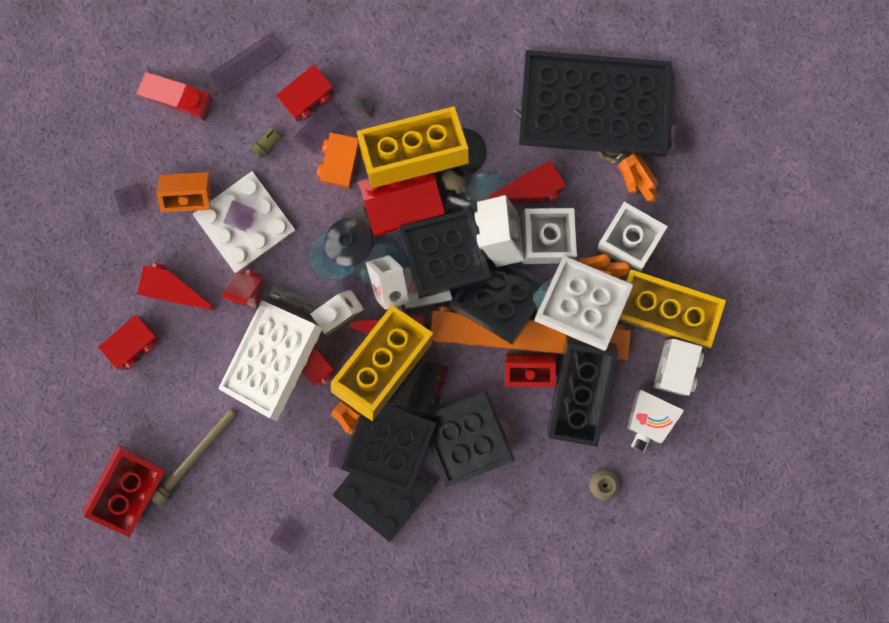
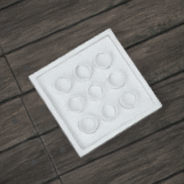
(270, 359)

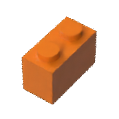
(339, 160)
(184, 192)

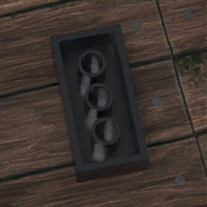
(581, 392)

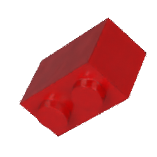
(306, 93)
(129, 343)
(318, 368)
(530, 370)

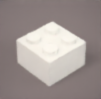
(500, 231)
(548, 235)
(631, 237)
(678, 367)

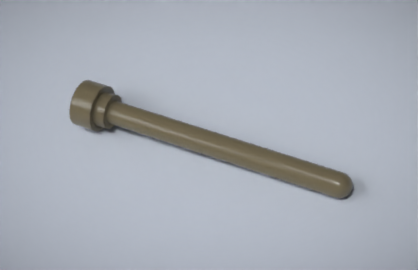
(162, 492)

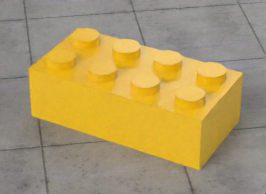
(413, 147)
(672, 310)
(381, 362)

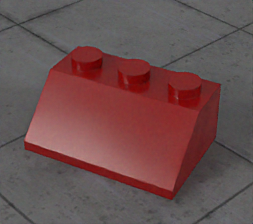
(401, 203)
(123, 491)

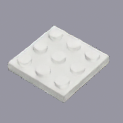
(265, 231)
(583, 303)

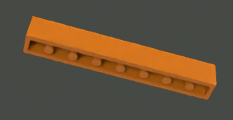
(535, 337)

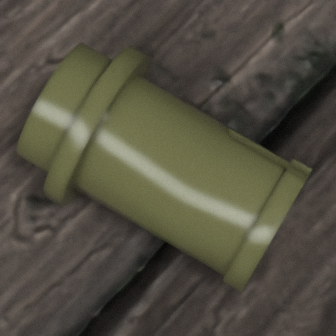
(265, 143)

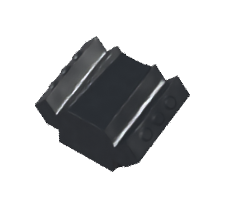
(421, 387)

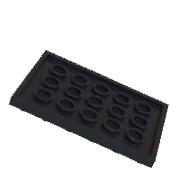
(595, 103)

